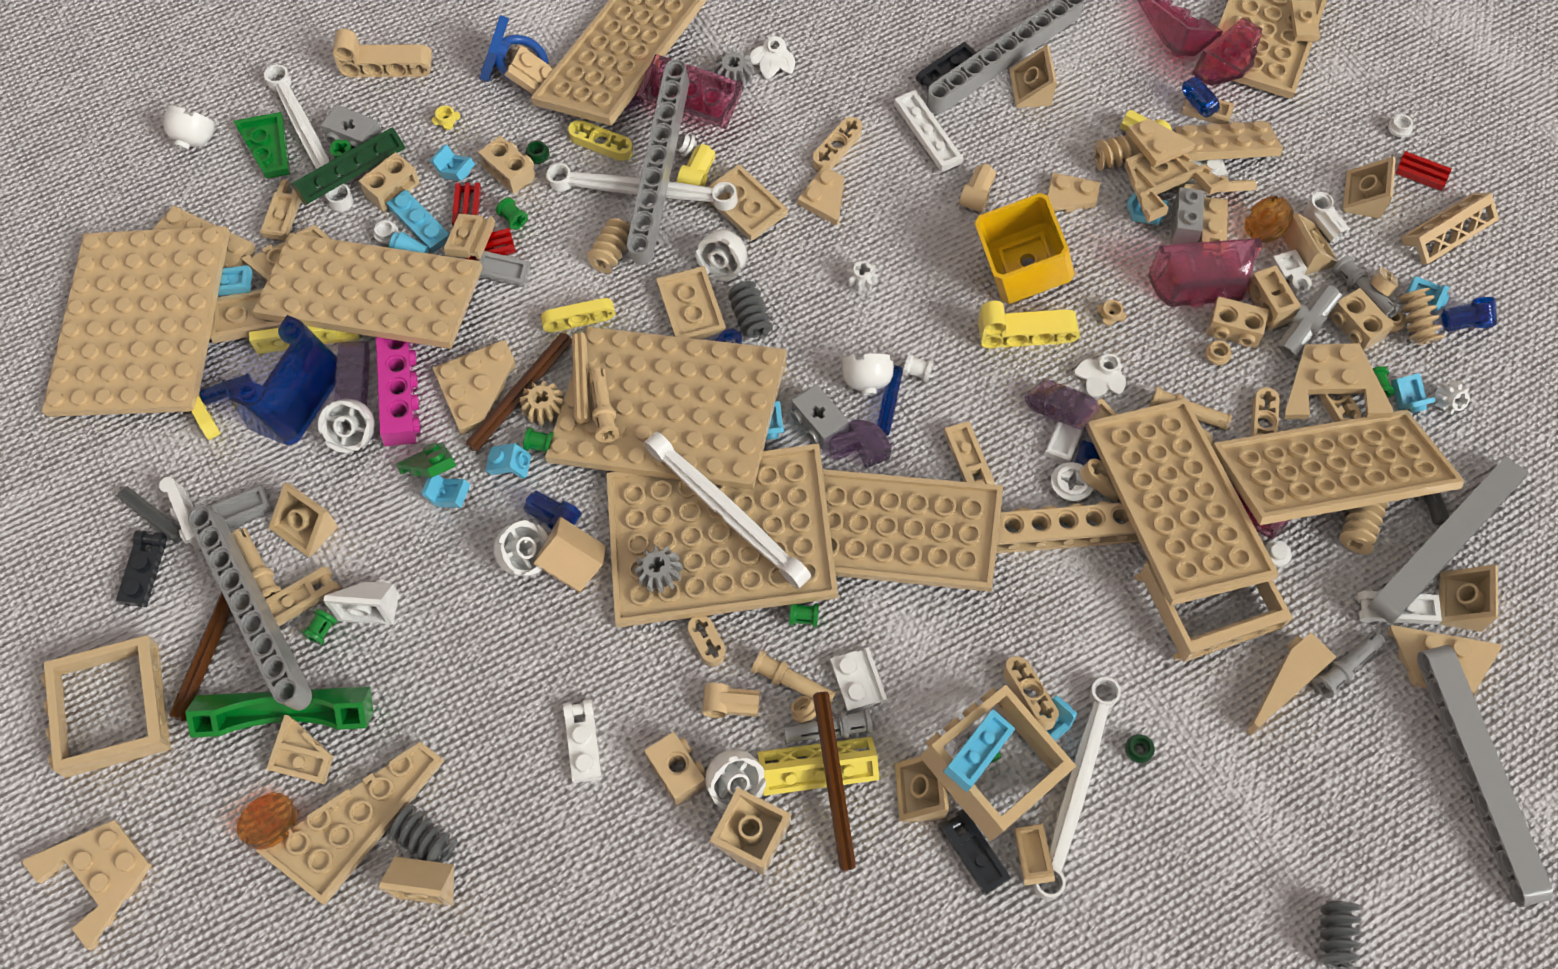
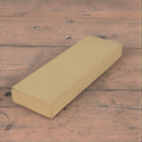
(1233, 185)

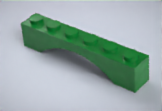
(231, 712)

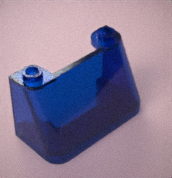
(293, 390)

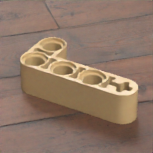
(379, 60)

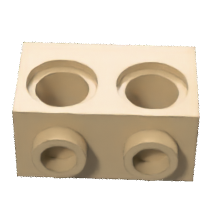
(507, 164)
(388, 180)
(1272, 292)
(1238, 319)
(1361, 319)

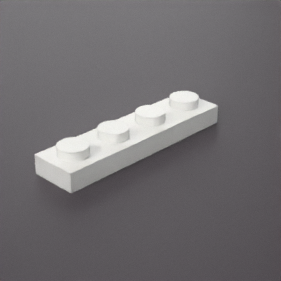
(928, 131)

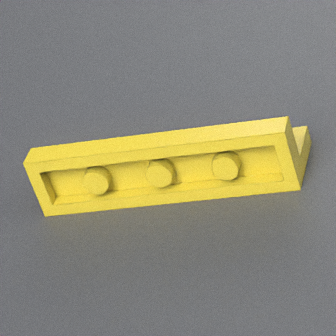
(270, 341)
(805, 774)

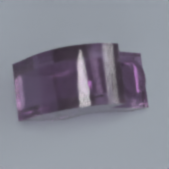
(862, 438)

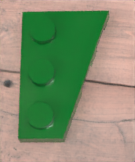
(267, 142)

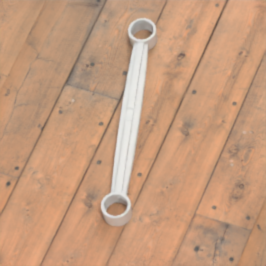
(305, 131)
(630, 185)
(789, 567)
(1078, 784)

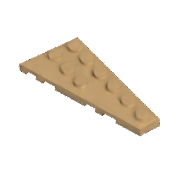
(343, 831)

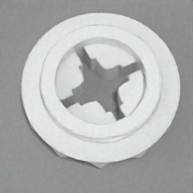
(1064, 473)

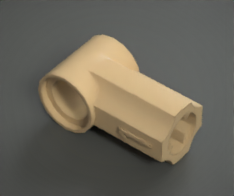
(977, 191)
(722, 700)

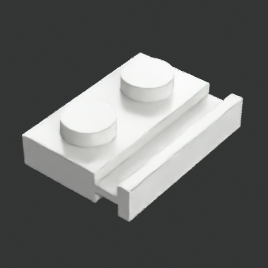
(858, 680)

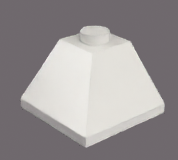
(365, 603)

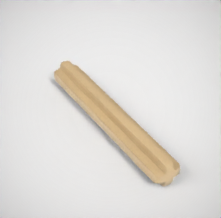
(580, 378)

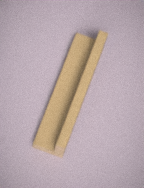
(1455, 215)

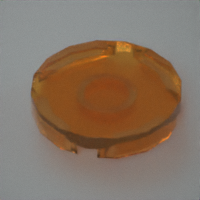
(1269, 219)
(266, 821)

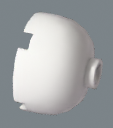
(187, 128)
(722, 254)
(868, 372)
(346, 425)
(518, 547)
(734, 770)

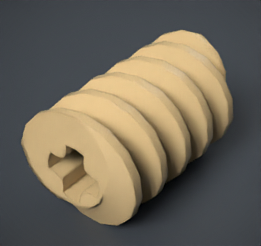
(1114, 150)
(609, 245)
(1420, 317)
(1362, 527)

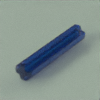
(889, 401)

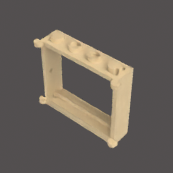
(1221, 638)

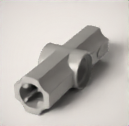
(1309, 320)

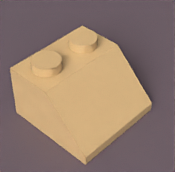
(751, 831)

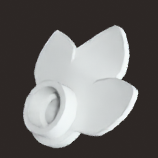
(773, 59)
(1100, 378)

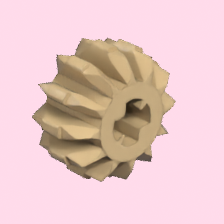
(542, 403)

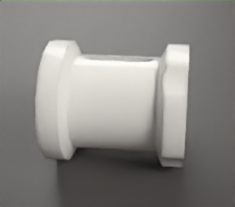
(918, 367)

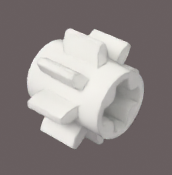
(862, 275)
(1452, 397)

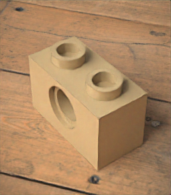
(680, 784)

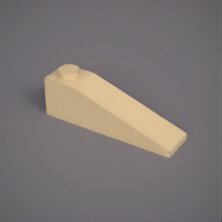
(1297, 669)

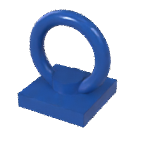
(499, 48)

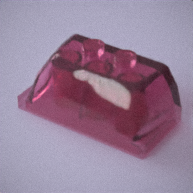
(709, 95)
(1203, 271)

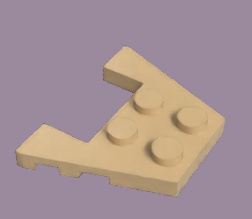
(1151, 181)
(1336, 371)
(106, 866)

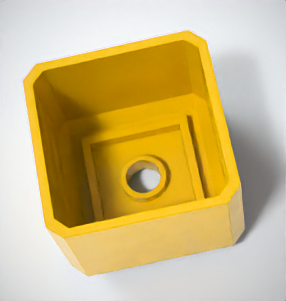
(1023, 232)

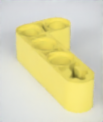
(1025, 328)

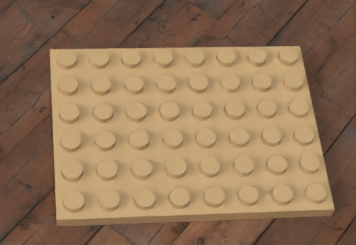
(137, 322)
(697, 393)
(718, 564)

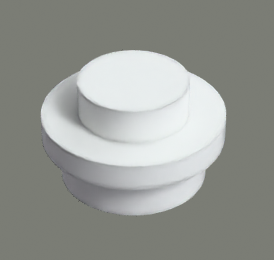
(1401, 125)
(686, 144)
(383, 231)
(1279, 553)

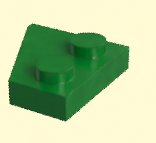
(428, 463)

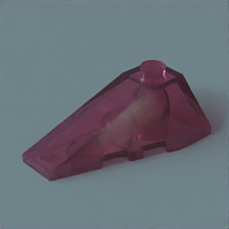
(1178, 29)
(1230, 54)

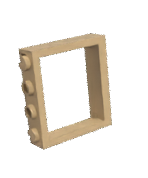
(154, 703)
(973, 801)

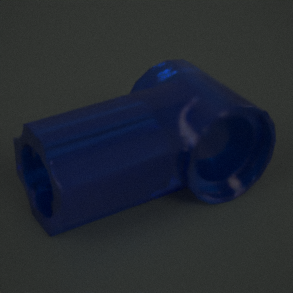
(1477, 314)
(550, 510)

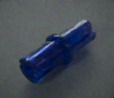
(223, 389)

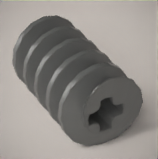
(749, 310)
(420, 838)
(1339, 934)

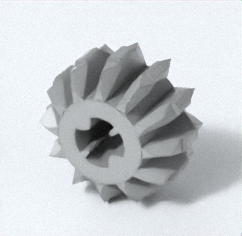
(735, 66)
(648, 569)

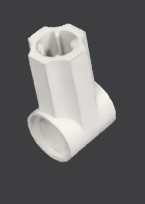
(1321, 212)

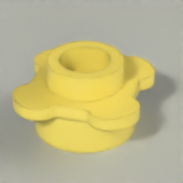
(445, 117)

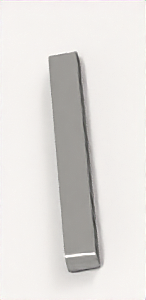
(1002, 54)
(658, 171)
(1447, 540)
(250, 609)
(1485, 777)

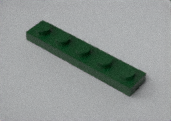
(347, 166)

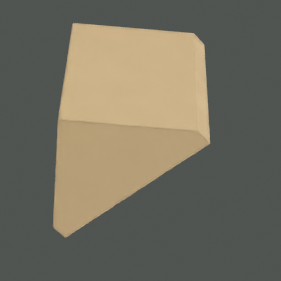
(1034, 79)
(1369, 188)
(1310, 244)
(301, 520)
(570, 555)
(1469, 597)
(919, 792)
(419, 881)

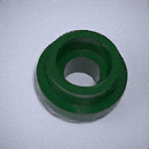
(537, 147)
(1145, 743)

